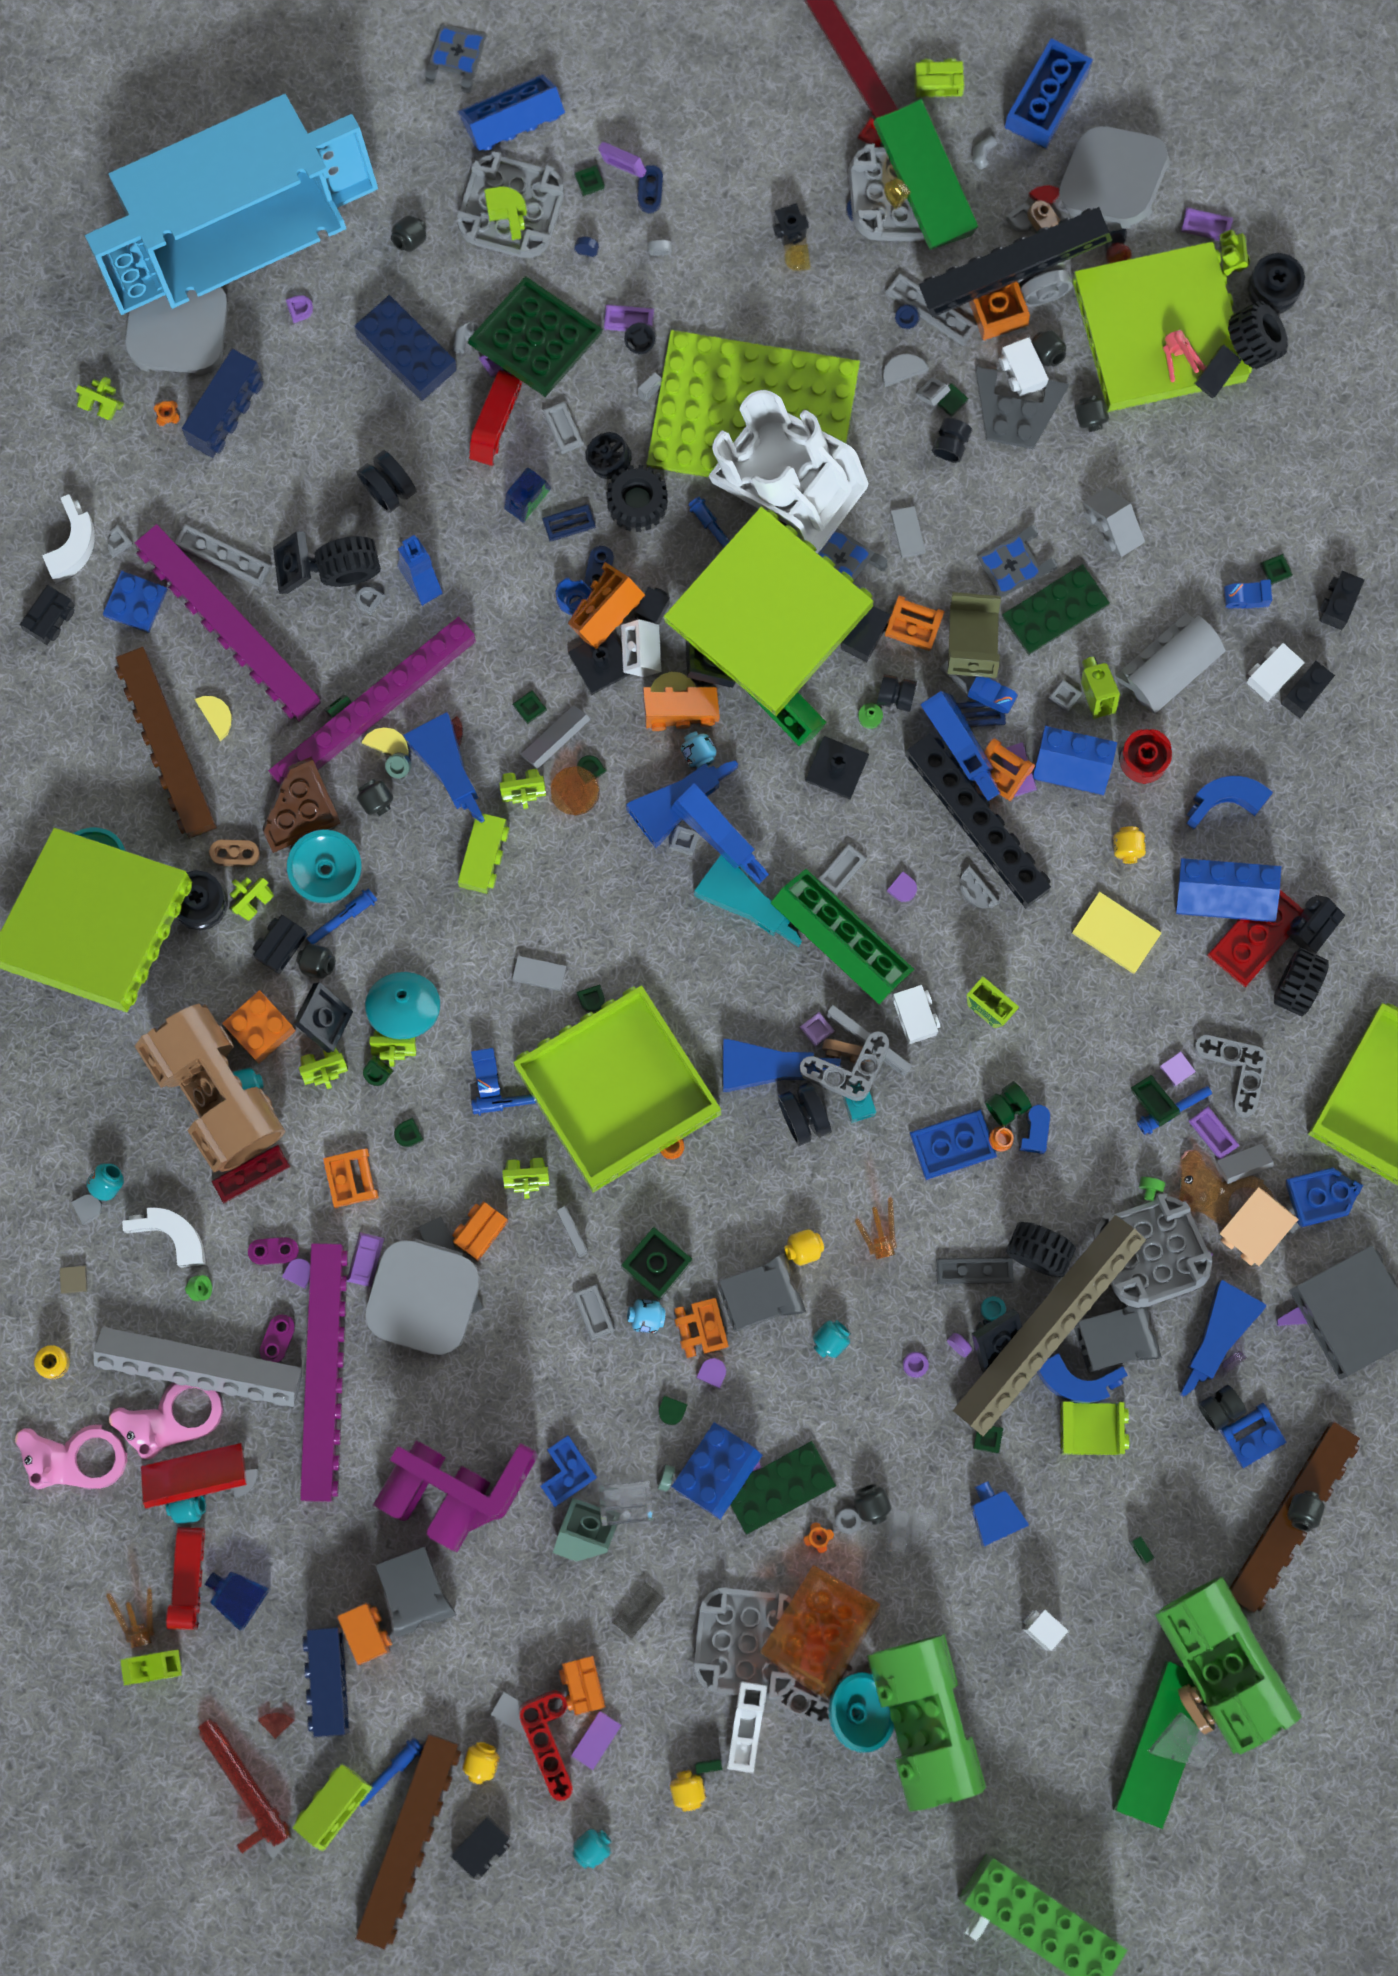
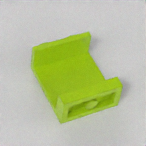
(1093, 1428)

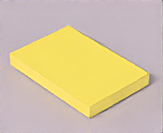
(1116, 932)

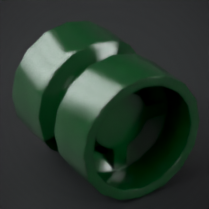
(1006, 1105)

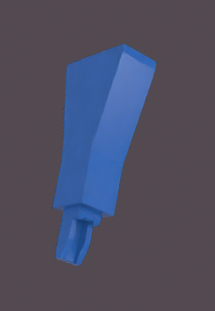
(418, 570)
(957, 734)
(439, 750)
(654, 810)
(711, 825)
(754, 1065)
(1227, 1320)

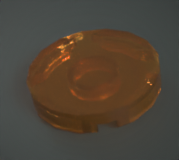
(575, 790)

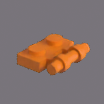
(709, 1327)

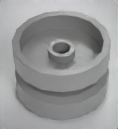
(1045, 285)

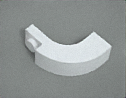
(79, 546)
(186, 1239)
(746, 1727)

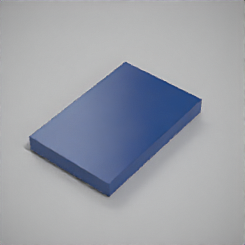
(952, 1144)

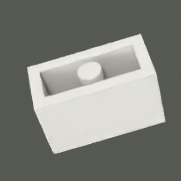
(1023, 367)
(641, 648)
(1274, 672)
(915, 1014)
(1044, 1629)

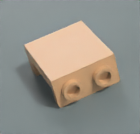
(1258, 1227)

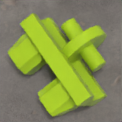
(1234, 252)
(89, 396)
(524, 789)
(242, 905)
(391, 1048)
(322, 1070)
(525, 1179)

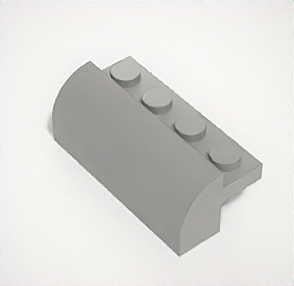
(1171, 662)

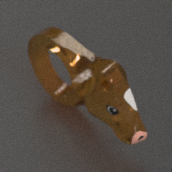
(1206, 1191)

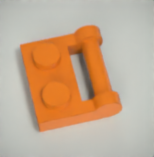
(913, 630)
(1005, 780)
(342, 1180)

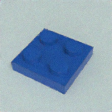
(135, 601)

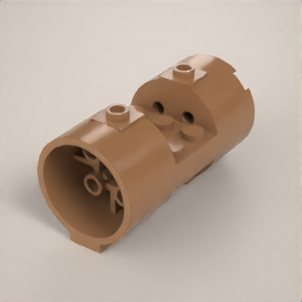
(192, 1054)

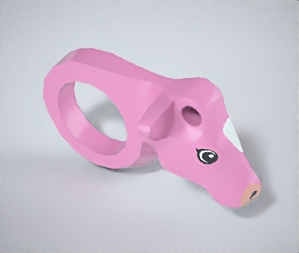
(156, 1429)
(54, 1463)

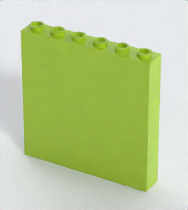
(1137, 304)
(769, 610)
(91, 919)
(616, 1088)
(1363, 1105)

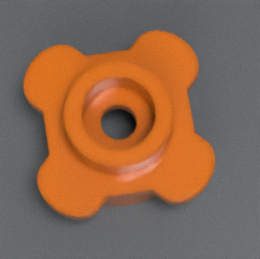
(165, 406)
(820, 1545)

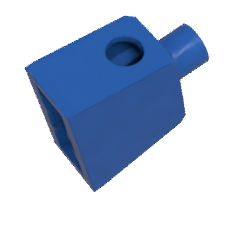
(996, 1515)

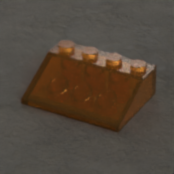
(820, 1631)

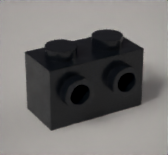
(1341, 600)

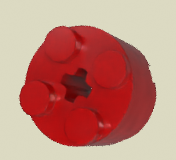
(1138, 744)

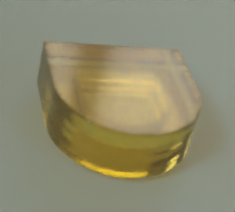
(896, 192)
(797, 258)

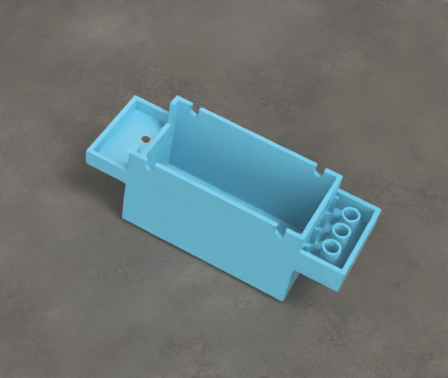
(228, 203)

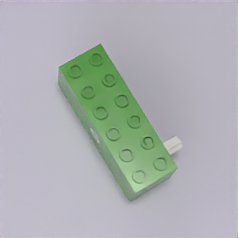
(1037, 1922)

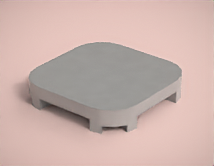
(1115, 172)
(543, 197)
(870, 208)
(181, 337)
(1168, 1261)
(422, 1297)
(730, 1638)

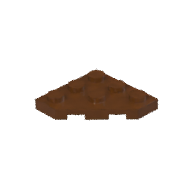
(299, 807)

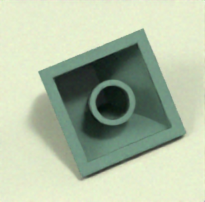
(583, 1533)

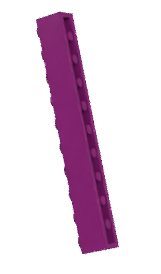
(227, 623)
(380, 698)
(322, 1373)

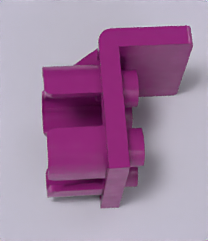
(465, 1502)

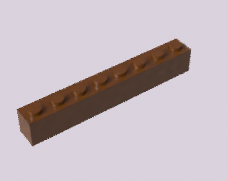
(165, 742)
(1280, 1537)
(407, 1842)

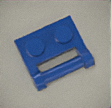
(1256, 1443)

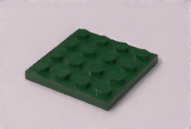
(535, 336)

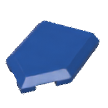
(1322, 1196)

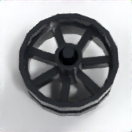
(609, 456)

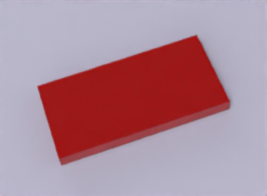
(1253, 943)
(193, 1475)

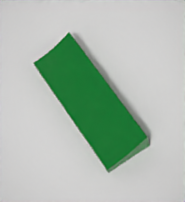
(927, 173)
(842, 936)
(1153, 1779)

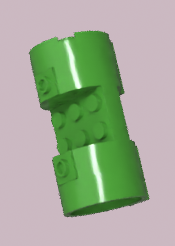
(1228, 1666)
(936, 1757)

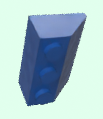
(1074, 760)

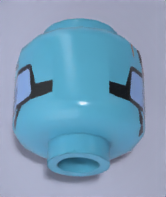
(698, 750)
(646, 1316)

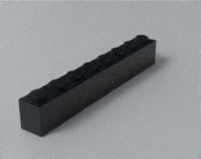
(1015, 261)

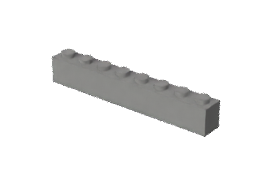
(197, 1367)

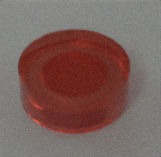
(1118, 252)

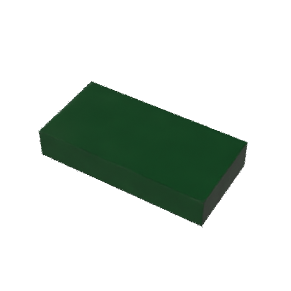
(1155, 1100)

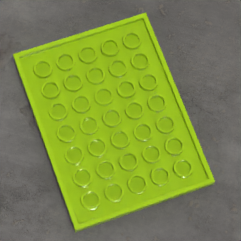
(711, 378)

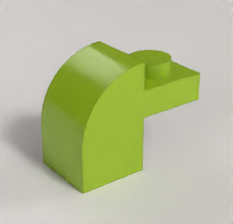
(504, 204)
(151, 1667)

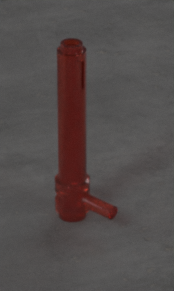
(266, 1817)

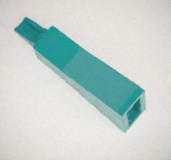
(736, 893)

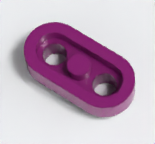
(273, 1251)
(279, 1339)

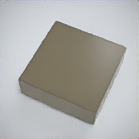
(73, 1279)

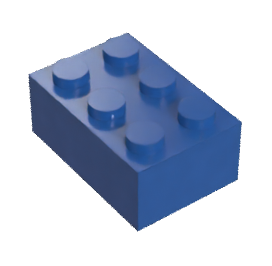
(717, 1470)

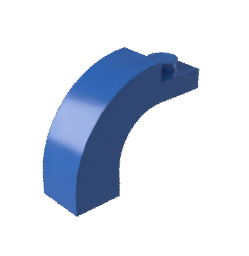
(1233, 789)
(1068, 1387)

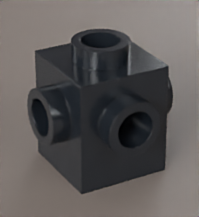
(790, 225)

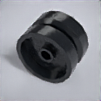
(1276, 281)
(386, 481)
(212, 905)
(801, 1115)

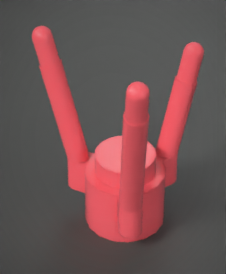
(1178, 345)

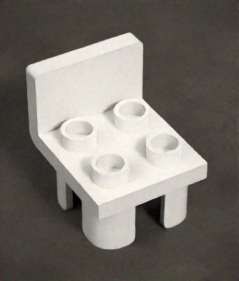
(789, 468)

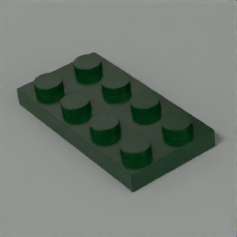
(1055, 609)
(781, 1487)

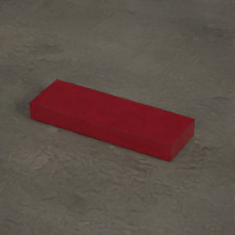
(250, 1174)

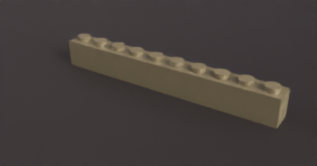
(1049, 1325)

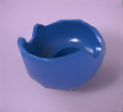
(567, 590)

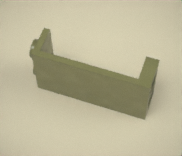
(973, 635)

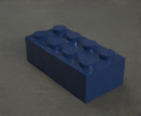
(405, 348)
(223, 403)
(327, 1682)

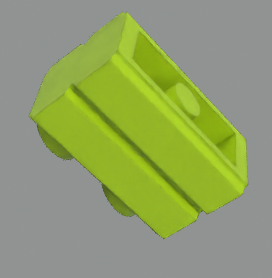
(939, 78)

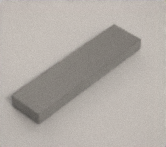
(949, 322)
(222, 555)
(861, 1036)

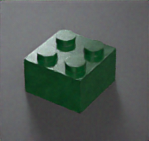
(656, 1263)

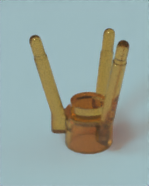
(883, 1245)
(138, 1633)

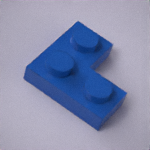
(574, 1472)

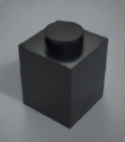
(652, 605)

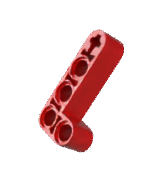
(494, 418)
(186, 1579)
(549, 1748)

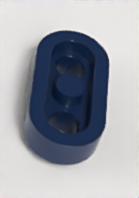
(650, 190)
(594, 566)

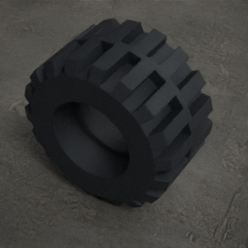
(1258, 335)
(633, 516)
(347, 561)
(1301, 982)
(1040, 1249)

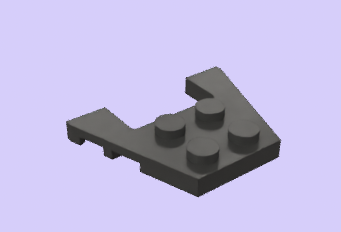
(1014, 419)

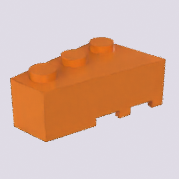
(606, 606)
(681, 707)

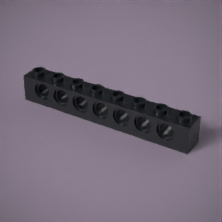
(933, 747)

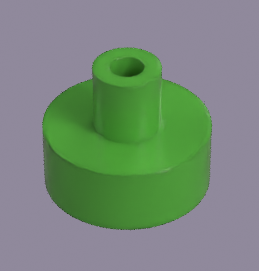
(868, 720)
(1151, 1187)
(199, 1288)

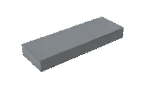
(555, 737)

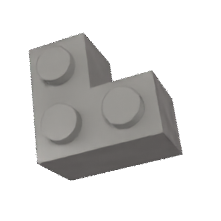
(1115, 519)

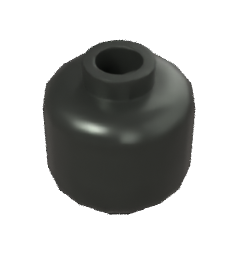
(408, 233)
(1049, 348)
(1091, 413)
(375, 797)
(316, 961)
(872, 1504)
(1306, 1511)

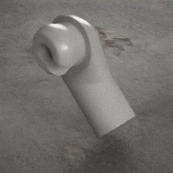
(980, 152)
(462, 335)

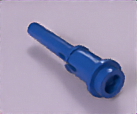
(707, 519)
(353, 908)
(497, 1103)
(1147, 1123)
(399, 1762)

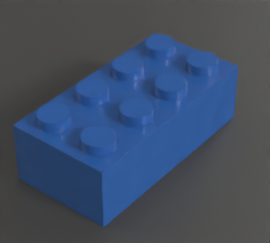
(1048, 93)

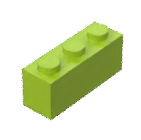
(483, 854)
(331, 1807)

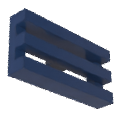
(568, 532)
(979, 723)

